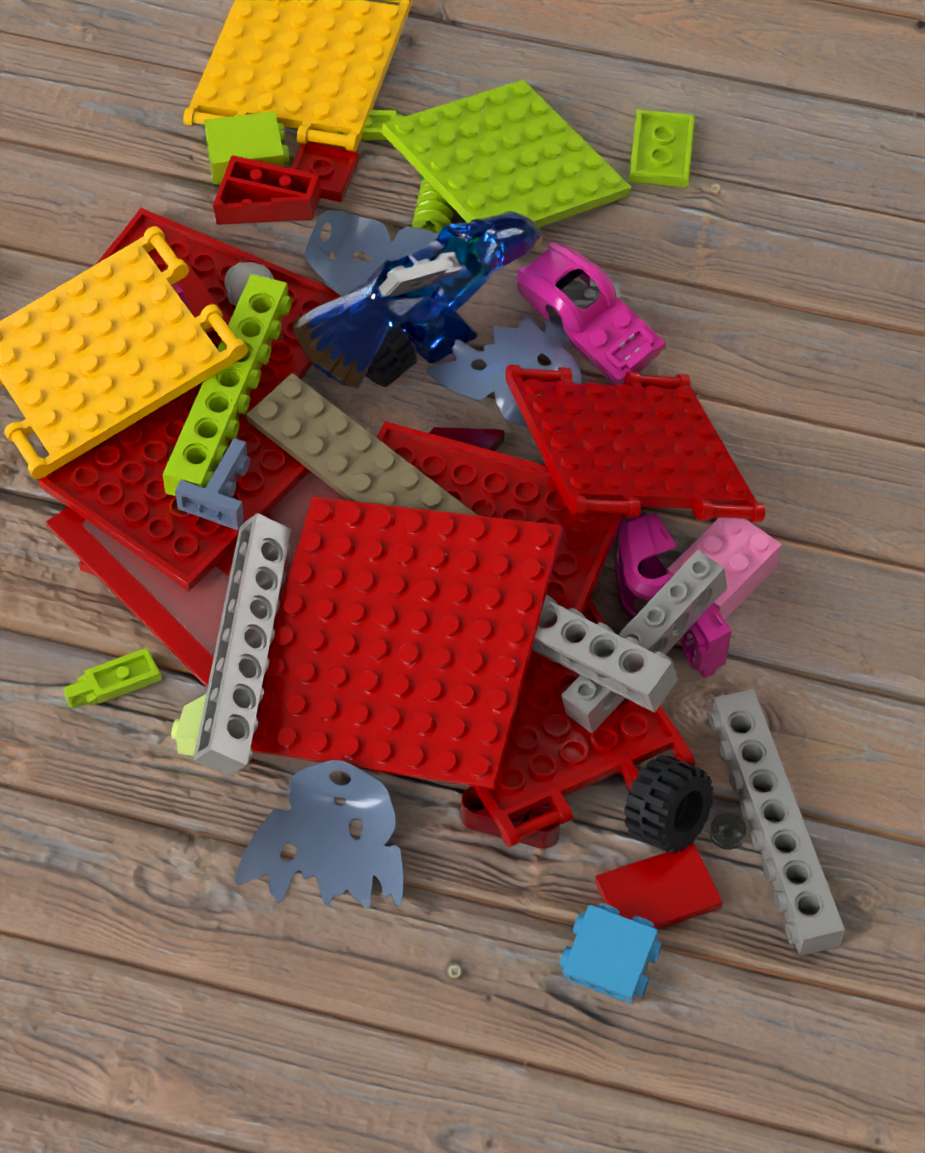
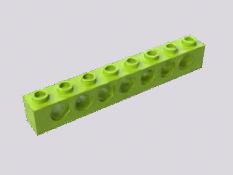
(227, 392)

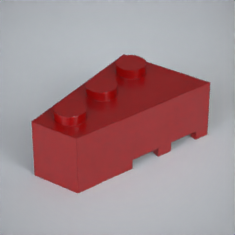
(265, 193)

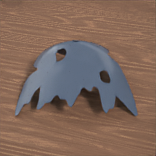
(360, 234)
(510, 347)
(324, 840)

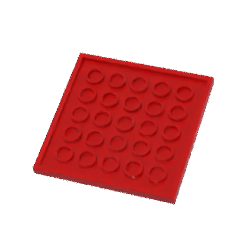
(124, 494)

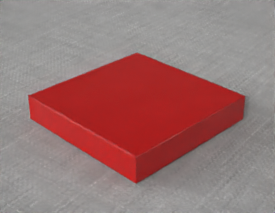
(332, 165)

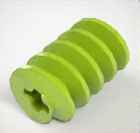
(431, 209)

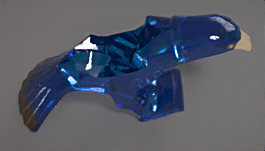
(349, 330)

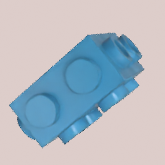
(611, 953)

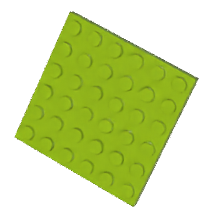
(506, 155)

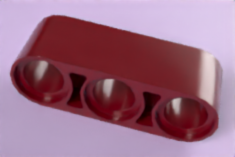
(483, 821)

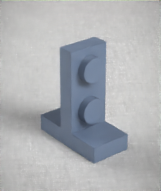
(216, 500)

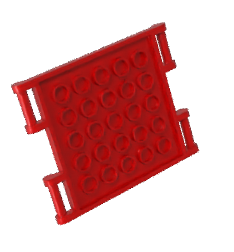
(630, 445)
(556, 755)

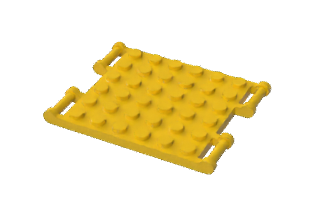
(305, 61)
(106, 353)

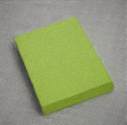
(662, 148)

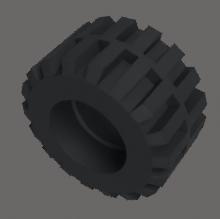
(393, 358)
(668, 804)

